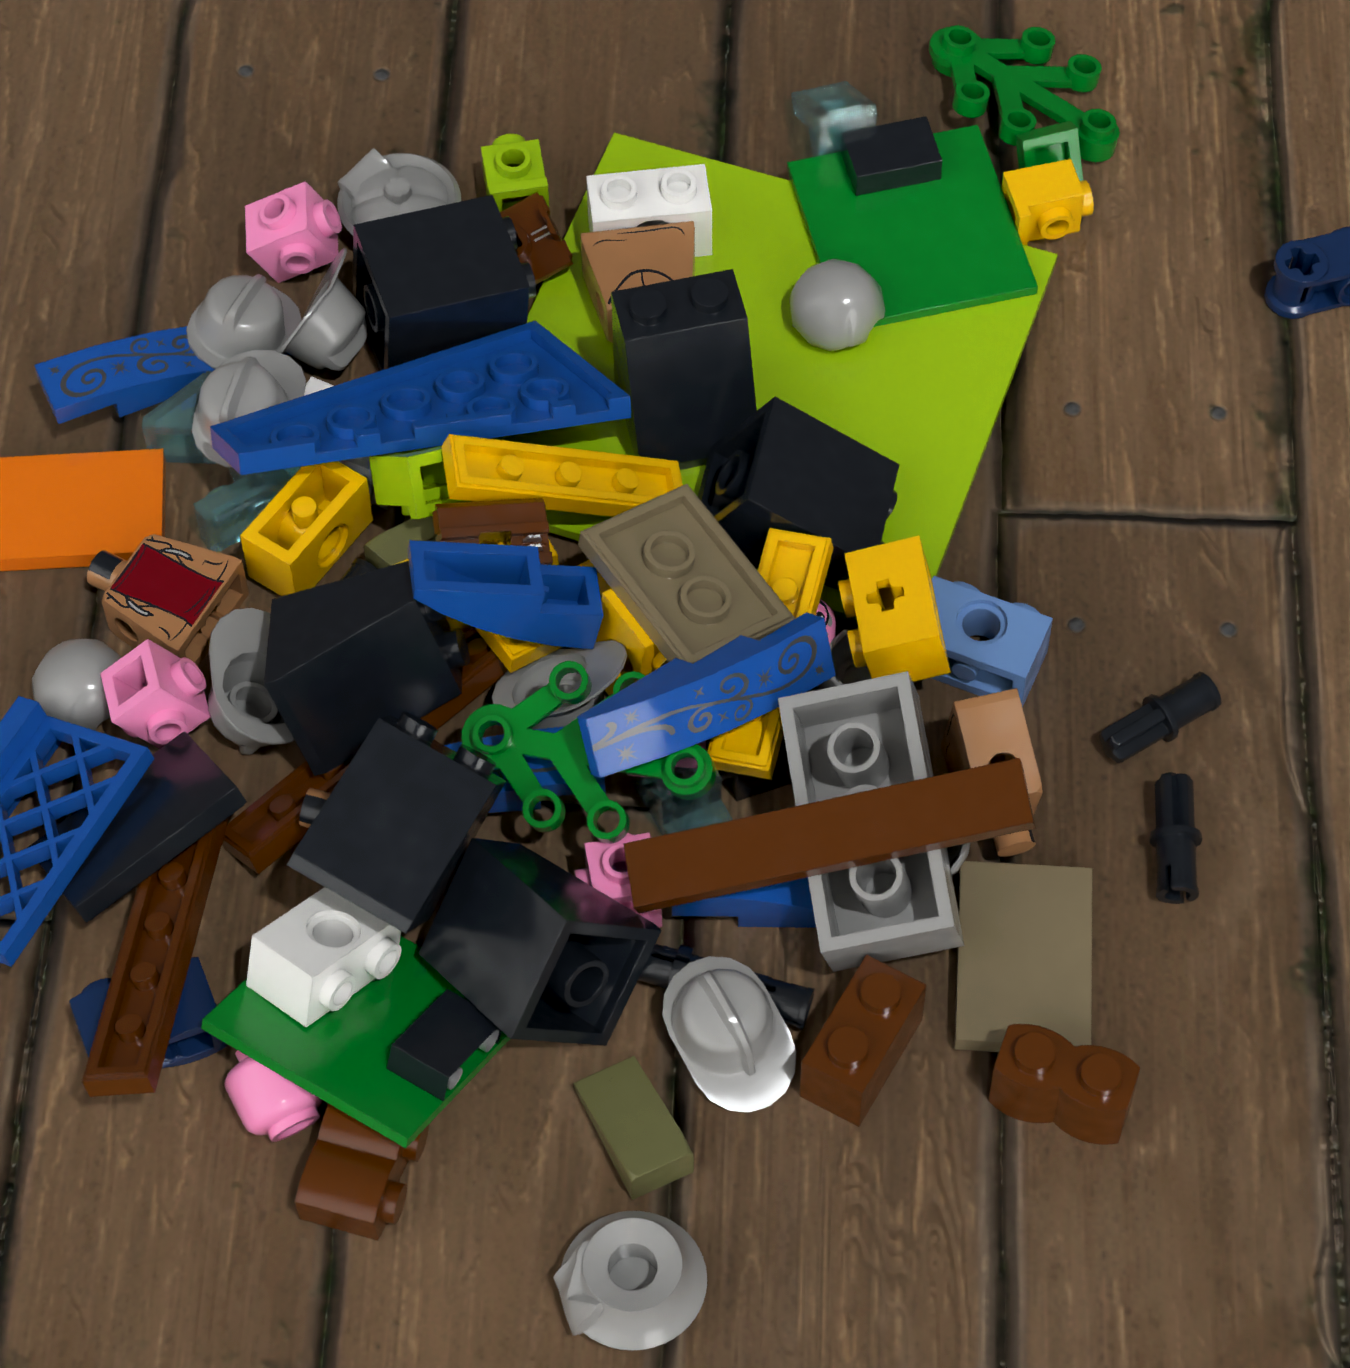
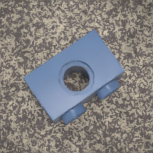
(1015, 647)

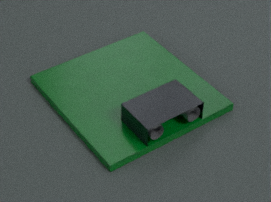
(916, 217)
(382, 1057)

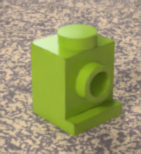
(513, 169)
(411, 481)

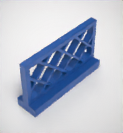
(26, 746)

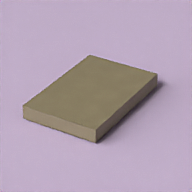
(682, 576)
(1023, 952)

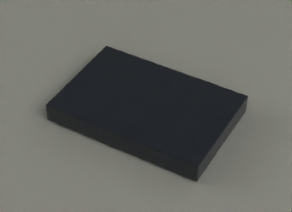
(165, 814)

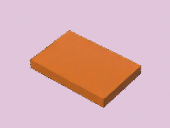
(77, 504)

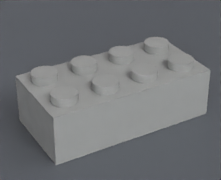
(852, 743)

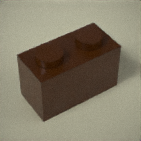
(862, 1040)

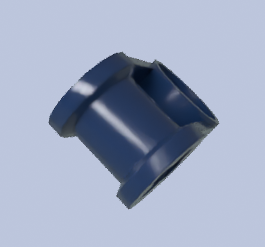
(1318, 268)

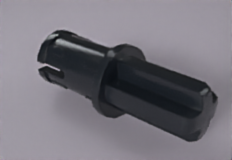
(1160, 717)
(1175, 838)

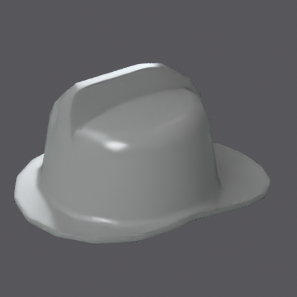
(240, 317)
(332, 325)
(241, 387)
(601, 663)
(238, 696)
(729, 1034)

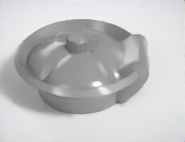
(393, 186)
(632, 1281)

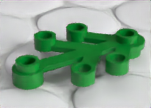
(962, 53)
(569, 755)

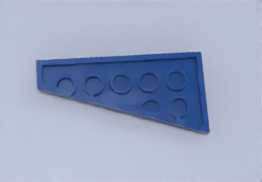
(479, 389)

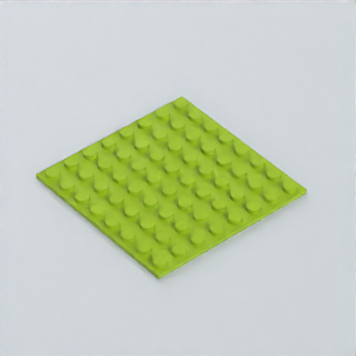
(911, 391)

